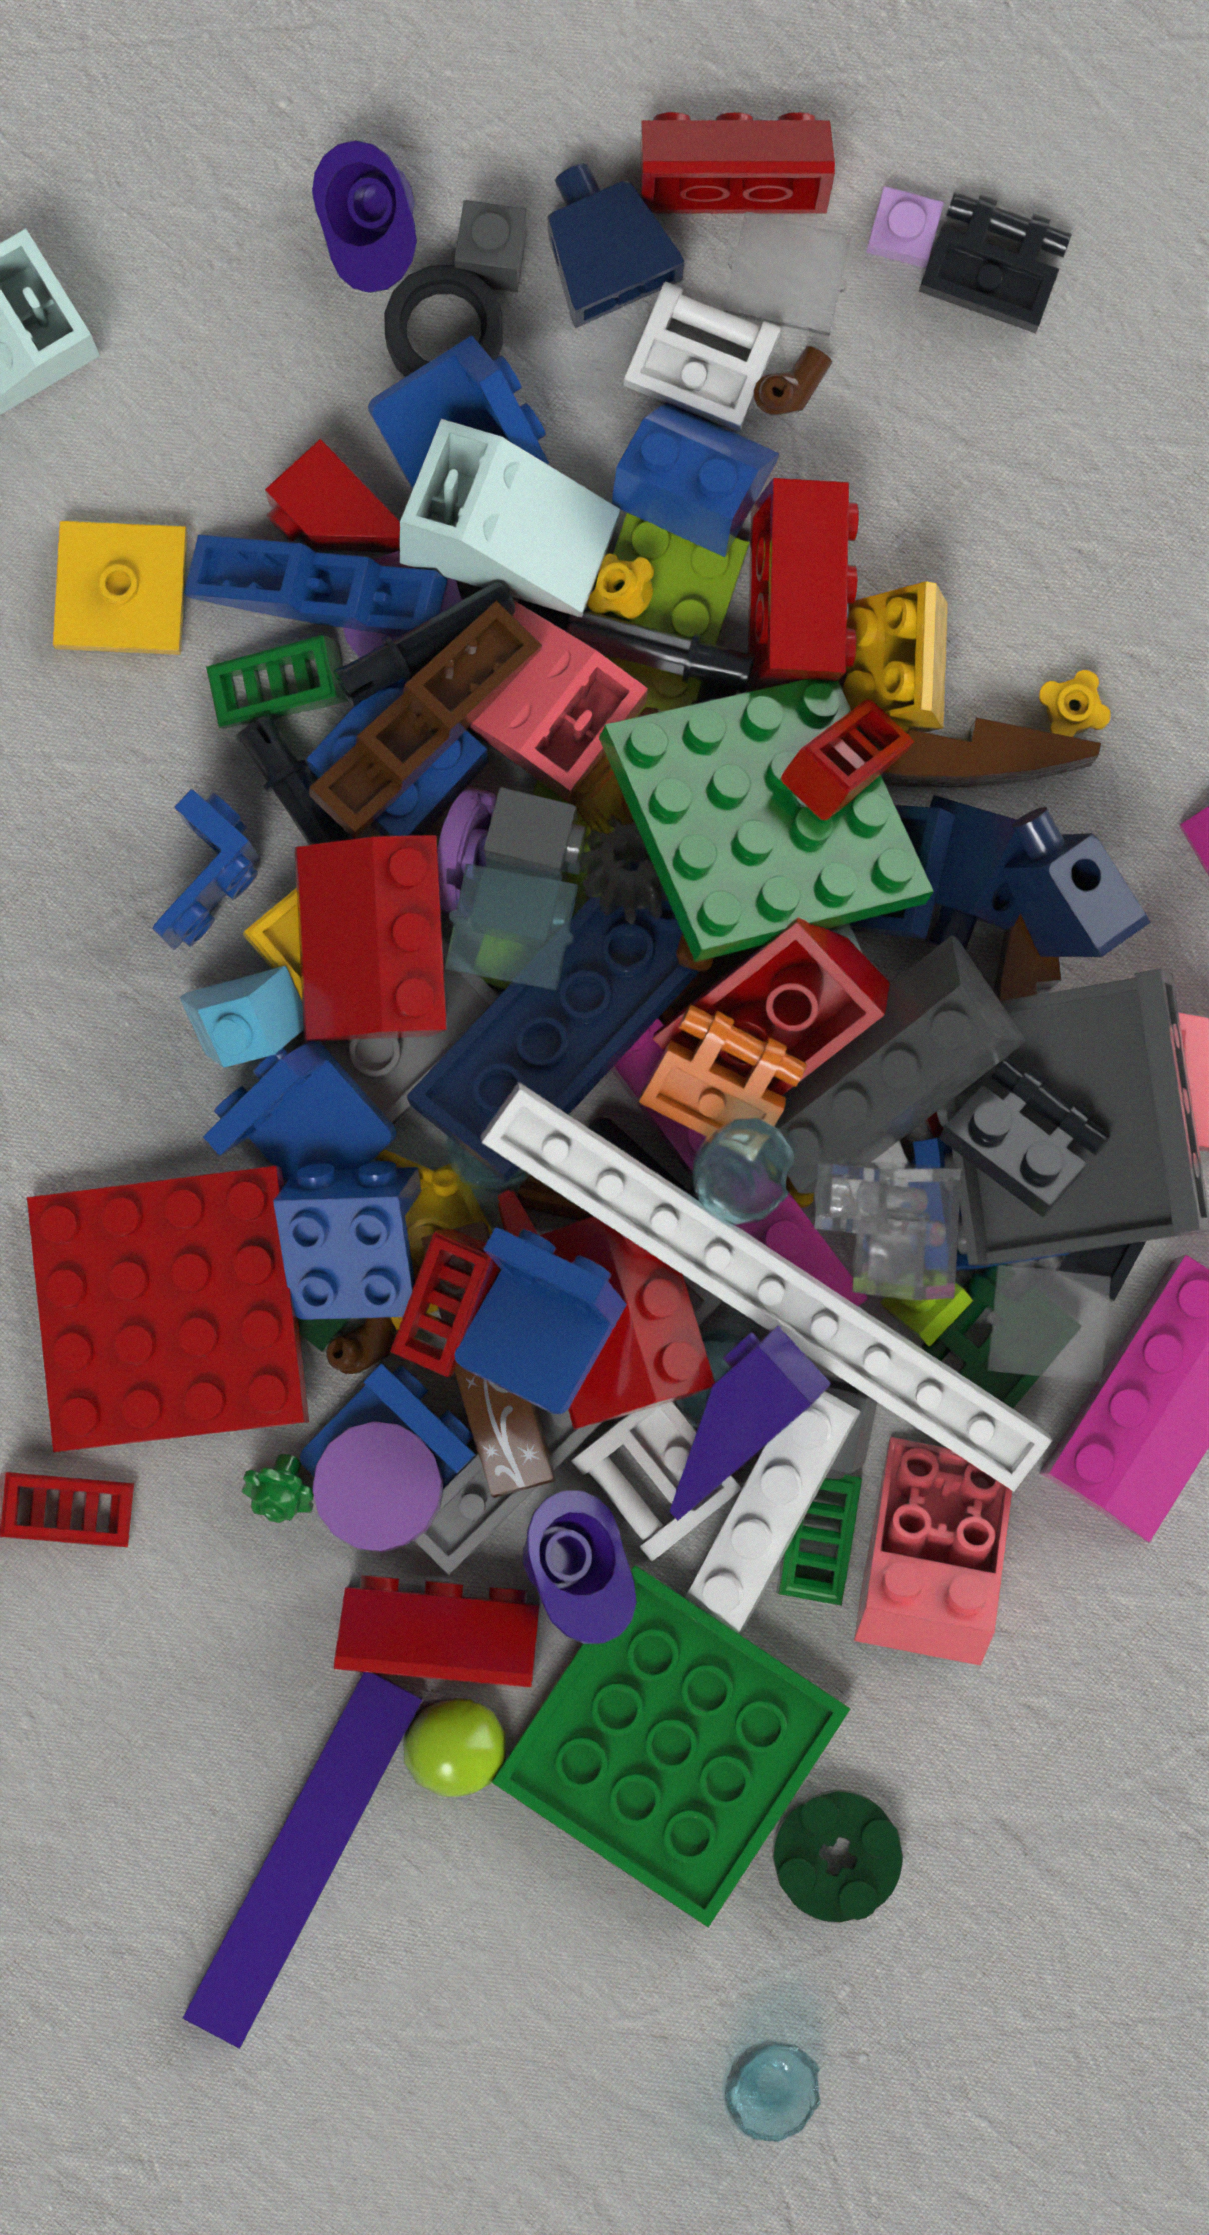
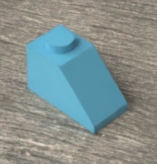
(245, 1016)

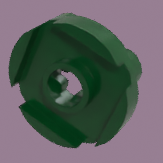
(854, 1890)

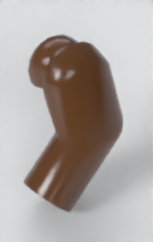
(792, 390)
(362, 1346)

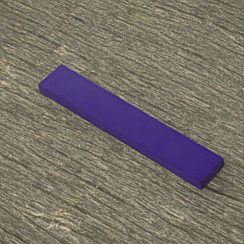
(302, 1858)

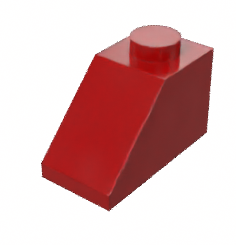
(330, 506)

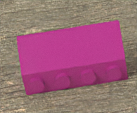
(1150, 1412)

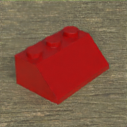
(736, 164)
(801, 582)
(370, 938)
(797, 989)
(656, 1343)
(438, 1632)

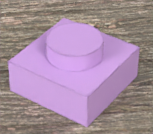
(905, 227)

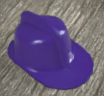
(365, 215)
(580, 1567)

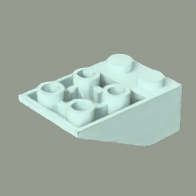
(38, 325)
(506, 518)

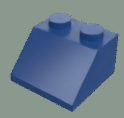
(691, 477)

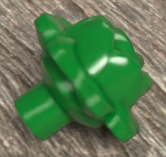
(278, 1490)

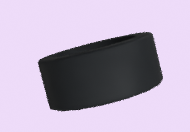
(435, 281)

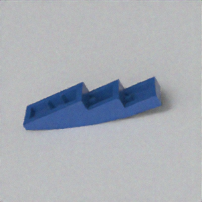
(312, 586)

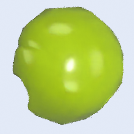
(454, 1747)

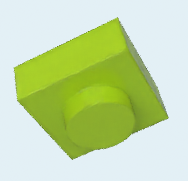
(928, 1317)

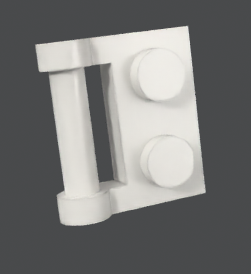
(693, 373)
(661, 1445)

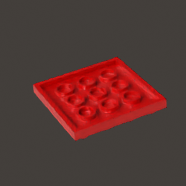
(165, 1310)

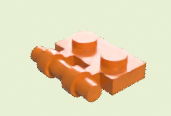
(709, 1096)

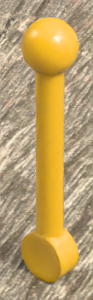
(443, 1180)

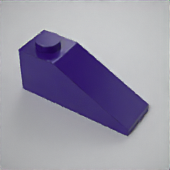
(746, 1409)

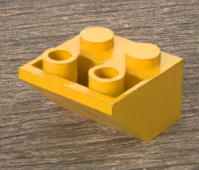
(901, 655)

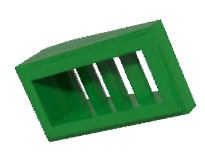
(320, 648)
(817, 1590)

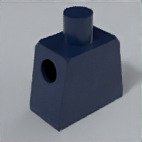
(607, 246)
(973, 871)
(1070, 891)

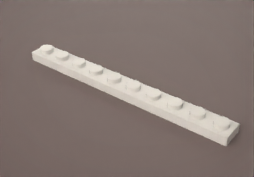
(765, 1286)

